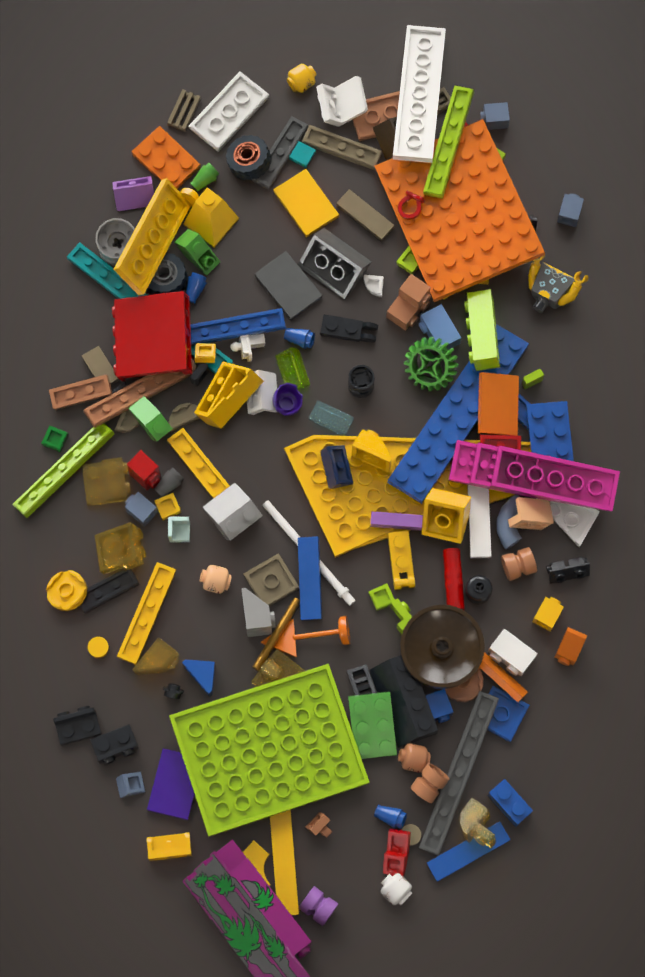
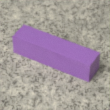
(396, 520)

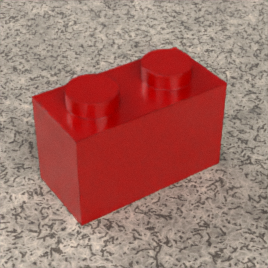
(144, 470)

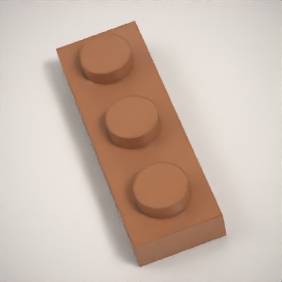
(80, 392)

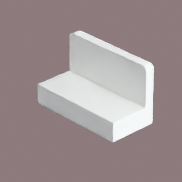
(262, 398)

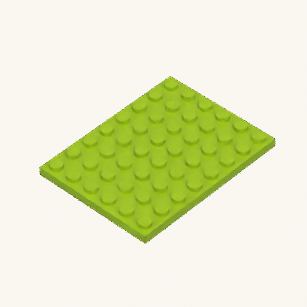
(268, 750)

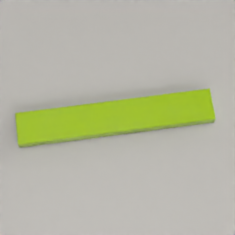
(448, 142)
(63, 469)

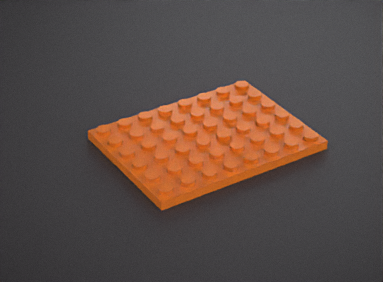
(477, 224)

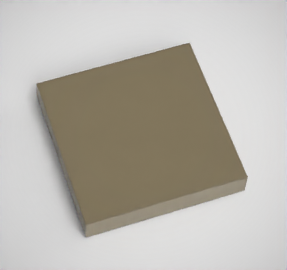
(271, 580)

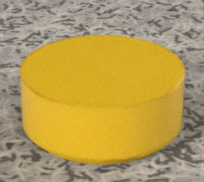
(190, 195)
(98, 647)

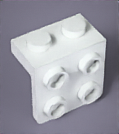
(342, 102)

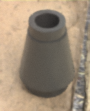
(169, 482)

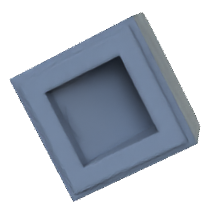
(130, 784)

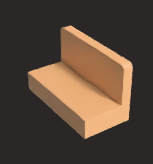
(532, 514)

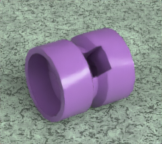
(318, 906)

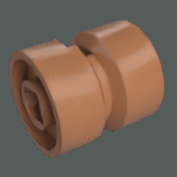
(520, 563)
(430, 782)

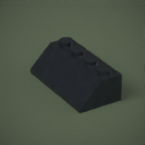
(409, 704)

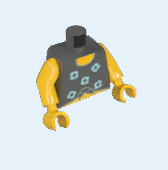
(552, 286)

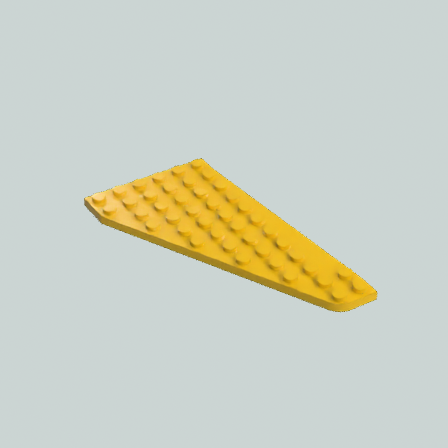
(347, 510)

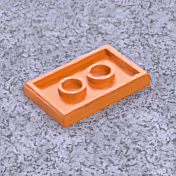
(498, 404)

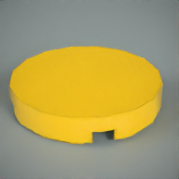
(66, 590)

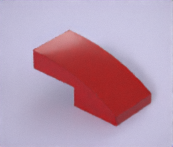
(397, 852)

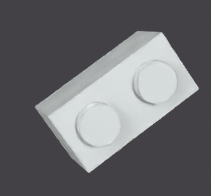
(512, 653)

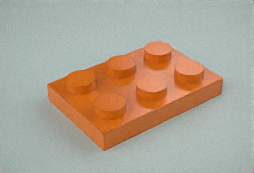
(166, 158)

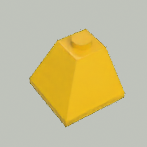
(210, 217)
(372, 450)

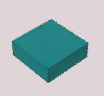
(302, 154)

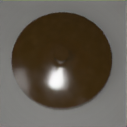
(442, 646)

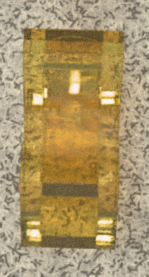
(472, 823)

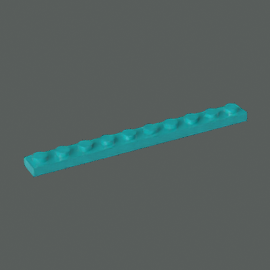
(112, 282)

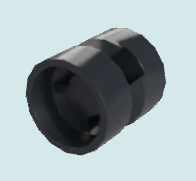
(361, 381)

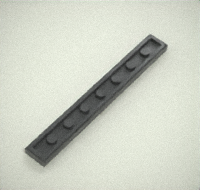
(459, 773)

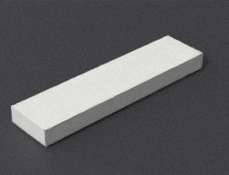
(479, 523)

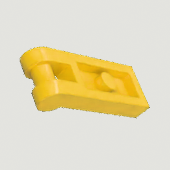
(401, 559)

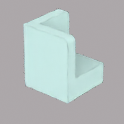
(178, 529)

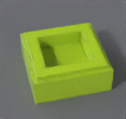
(532, 379)
(381, 597)

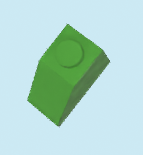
(150, 419)

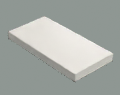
(229, 111)

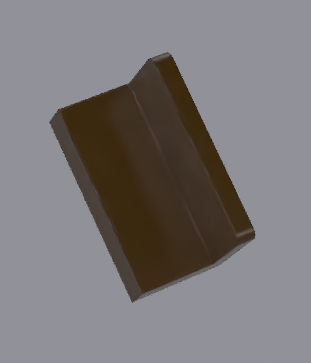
(386, 136)

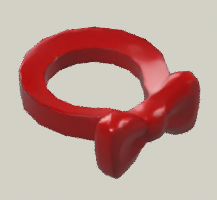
(419, 200)

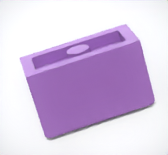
(133, 193)

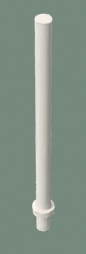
(342, 592)

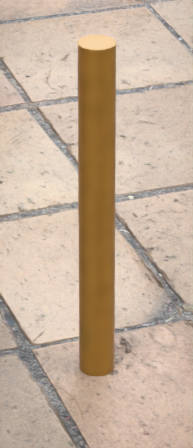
(276, 634)

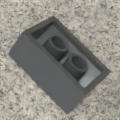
(334, 263)

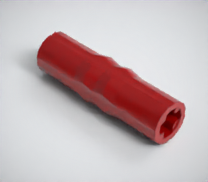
(453, 577)

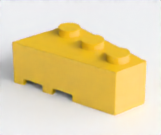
(227, 393)

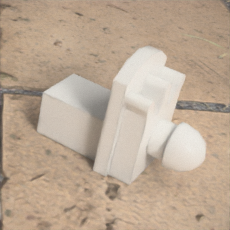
(246, 343)

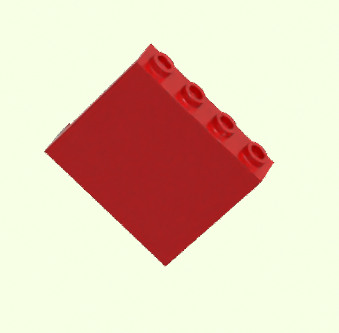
(152, 335)

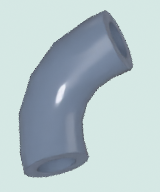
(507, 535)

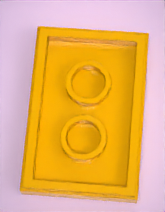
(306, 203)

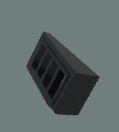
(358, 671)

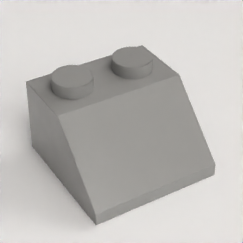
(232, 511)
(257, 615)

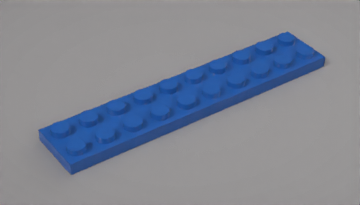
(450, 422)

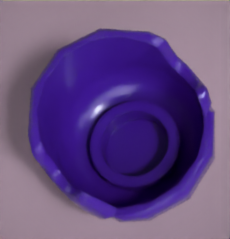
(287, 399)

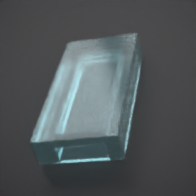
(331, 418)

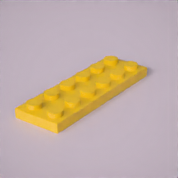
(152, 237)

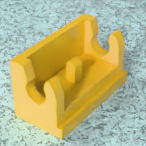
(169, 846)

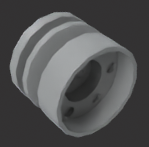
(110, 233)

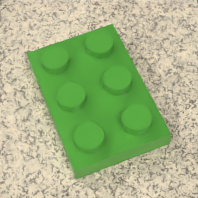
(373, 724)

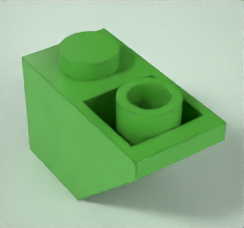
(197, 251)

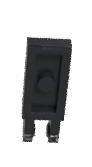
(347, 329)

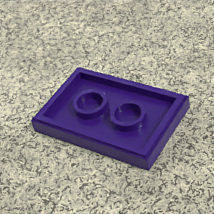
(172, 788)

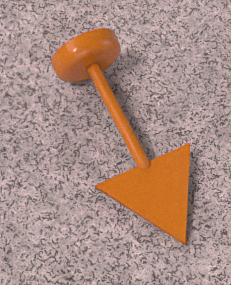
(287, 640)

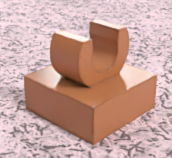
(318, 825)

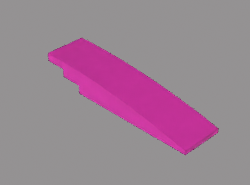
(534, 475)

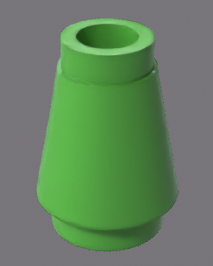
(204, 177)

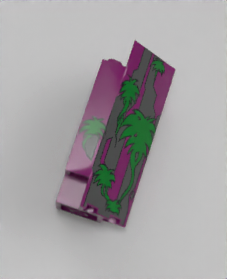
(249, 914)

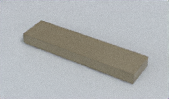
(342, 147)

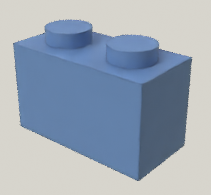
(439, 325)

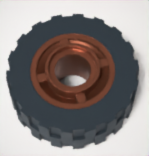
(248, 147)

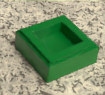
(54, 438)

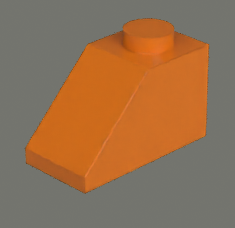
(570, 647)

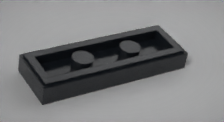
(109, 589)

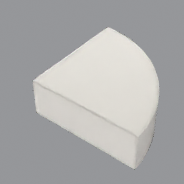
(374, 284)

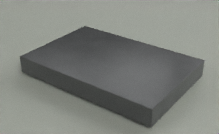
(288, 285)

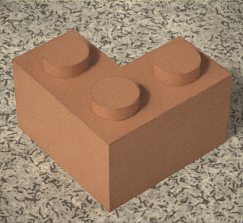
(412, 299)

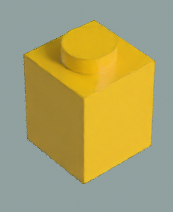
(548, 613)

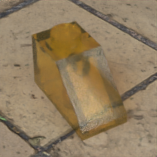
(157, 659)

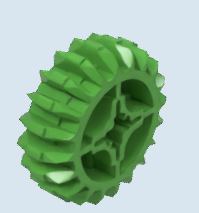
(435, 370)

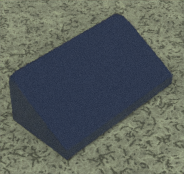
(336, 466)

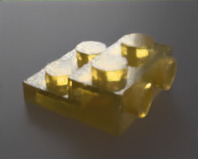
(106, 481)
(120, 548)

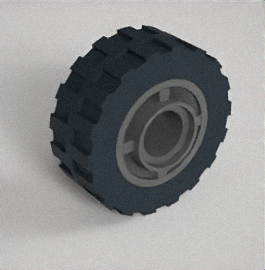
(174, 282)

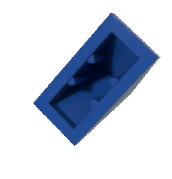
(202, 672)

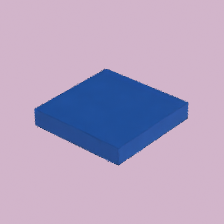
(507, 714)

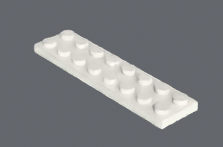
(419, 94)

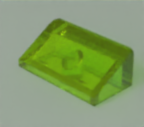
(292, 368)

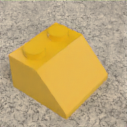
(445, 515)

